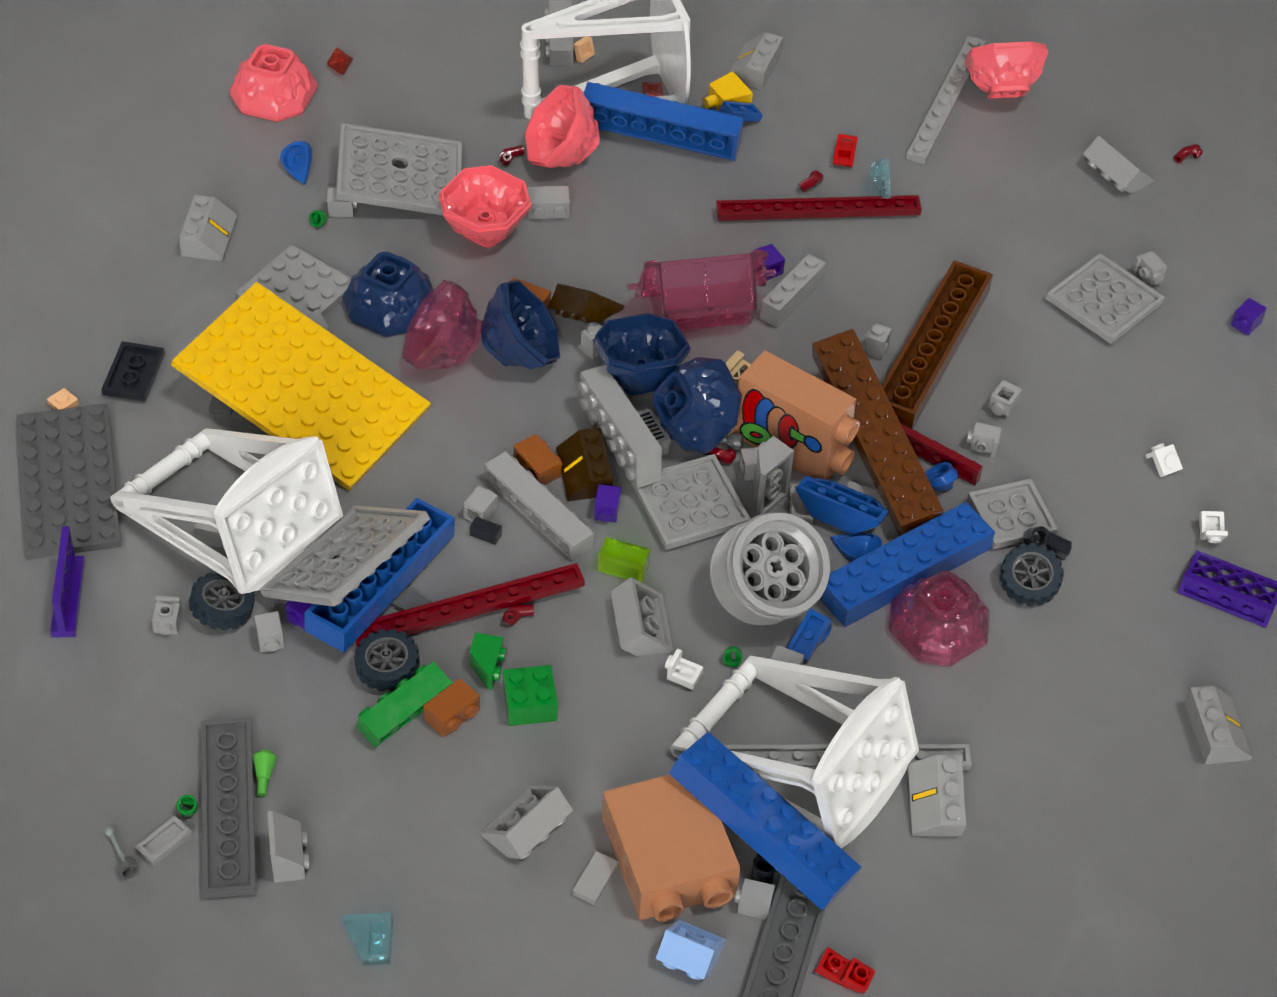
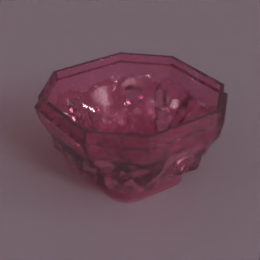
(442, 329)
(939, 619)

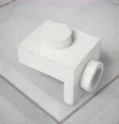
(1165, 459)
(1212, 526)
(682, 671)

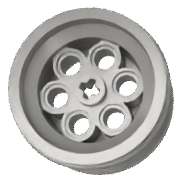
(791, 540)

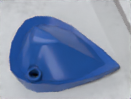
(297, 159)
(942, 476)
(856, 545)

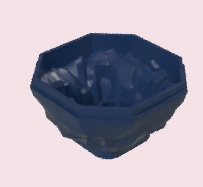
(386, 294)
(519, 328)
(641, 350)
(698, 404)

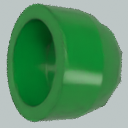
(317, 216)
(727, 656)
(188, 801)

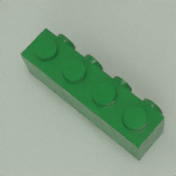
(402, 705)

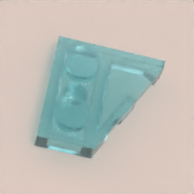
(881, 177)
(371, 936)

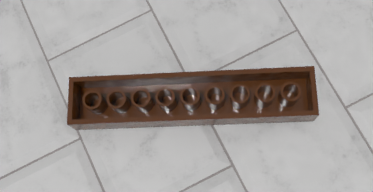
(935, 340)
(880, 435)

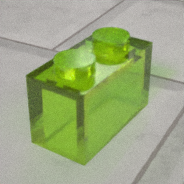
(623, 559)

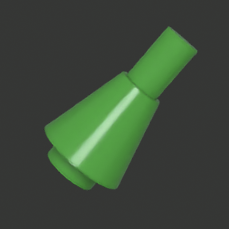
(264, 765)

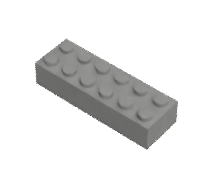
(620, 426)

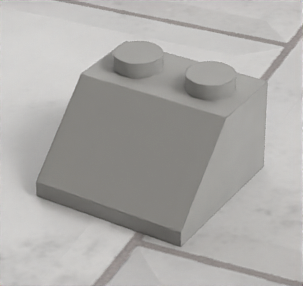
(287, 848)

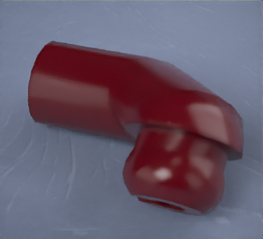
(1193, 149)
(509, 153)
(814, 179)
(724, 456)
(515, 612)

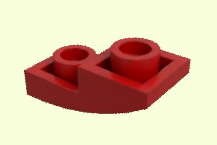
(845, 972)

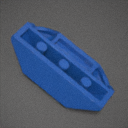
(840, 505)

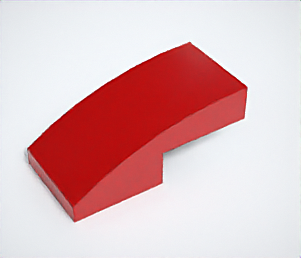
(845, 150)

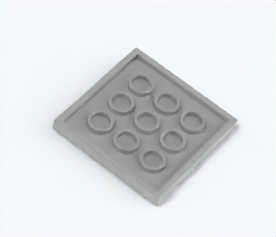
(302, 281)
(1105, 298)
(692, 502)

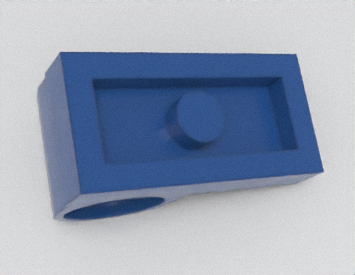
(745, 110)
(811, 632)

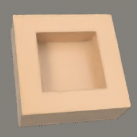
(584, 49)
(62, 400)

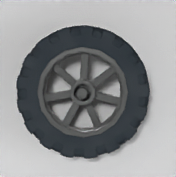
(1039, 555)
(223, 594)
(384, 642)

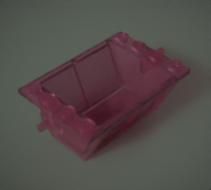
(705, 290)

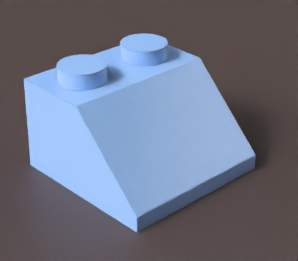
(690, 949)

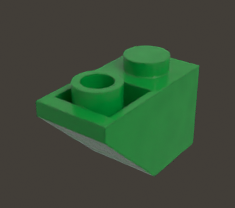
(485, 657)

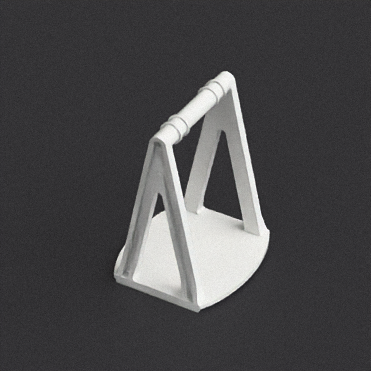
(669, 41)
(263, 516)
(860, 762)

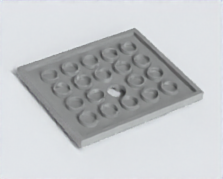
(370, 178)
(360, 542)

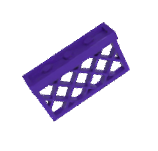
(67, 588)
(1228, 597)

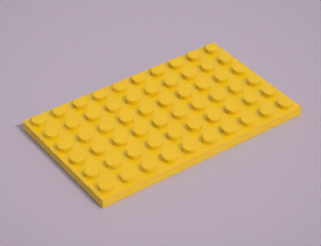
(301, 382)

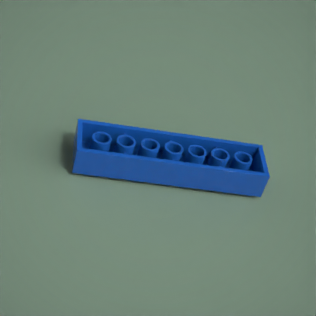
(665, 121)
(920, 553)
(360, 608)
(765, 820)

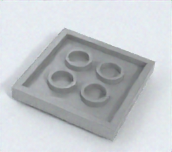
(1011, 511)

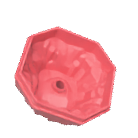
(1006, 68)
(273, 84)
(562, 129)
(485, 204)

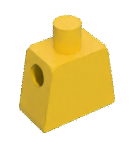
(727, 89)

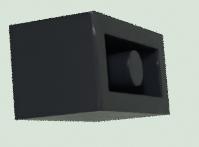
(485, 530)

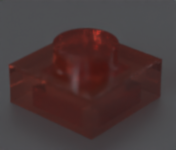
(339, 61)
(652, 88)

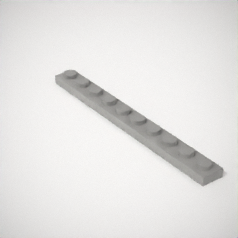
(942, 105)
(810, 754)

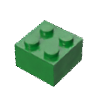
(530, 695)

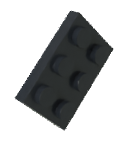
(133, 371)

